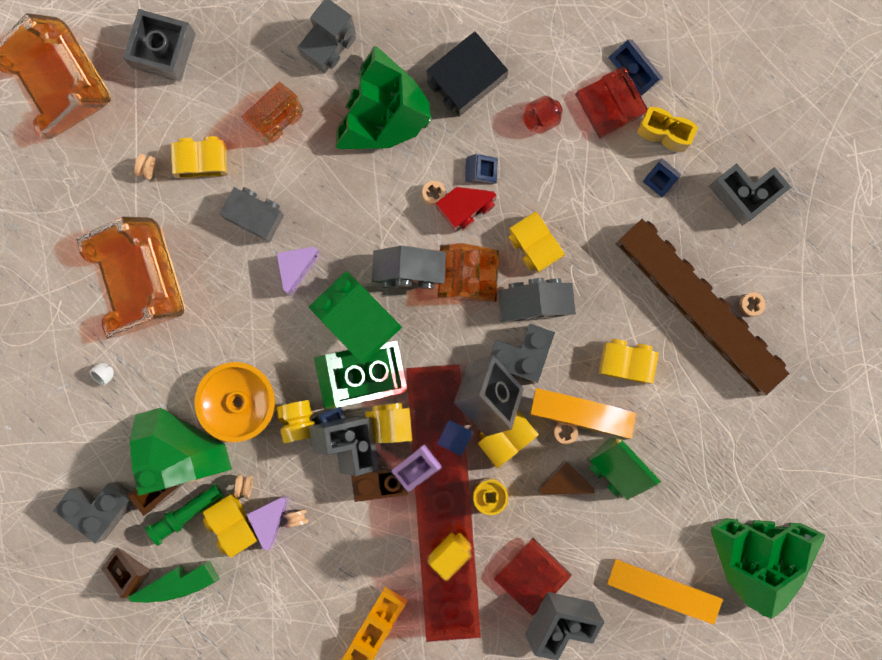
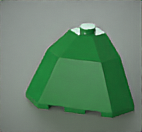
(384, 107)
(172, 452)
(766, 560)

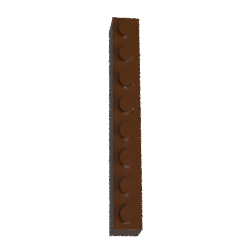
(702, 308)

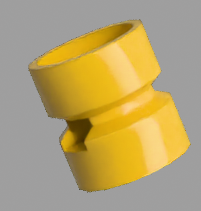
(295, 420)
(490, 496)

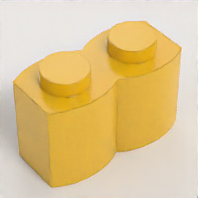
(671, 131)
(199, 158)
(536, 243)
(628, 362)
(390, 423)
(505, 445)
(230, 525)
(450, 555)

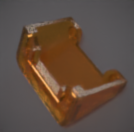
(53, 73)
(134, 273)

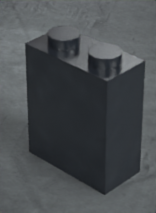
(466, 74)

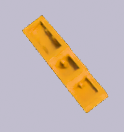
(582, 413)
(665, 591)
(376, 626)

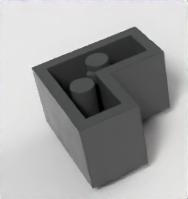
(330, 34)
(747, 198)
(408, 265)
(536, 300)
(530, 358)
(351, 440)
(94, 516)
(560, 620)

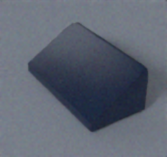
(638, 66)

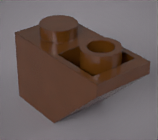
(377, 485)

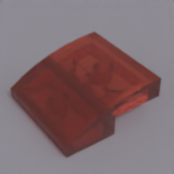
(611, 102)
(532, 575)

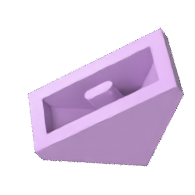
(295, 266)
(416, 468)
(268, 520)

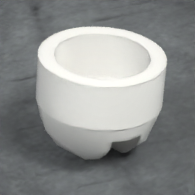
(102, 373)

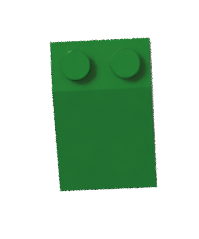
(355, 317)
(347, 381)
(622, 469)

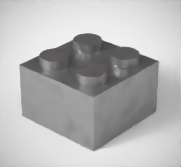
(159, 45)
(489, 395)

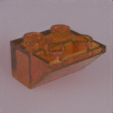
(273, 113)
(469, 273)

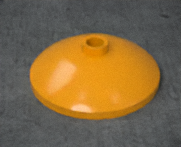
(216, 400)

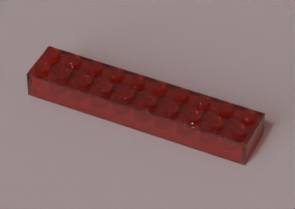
(442, 505)

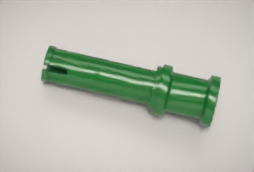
(174, 521)

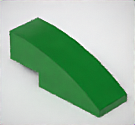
(177, 584)

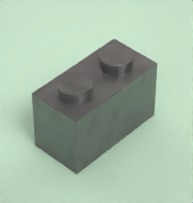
(251, 213)

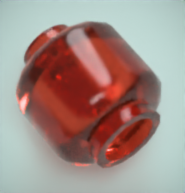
(542, 114)

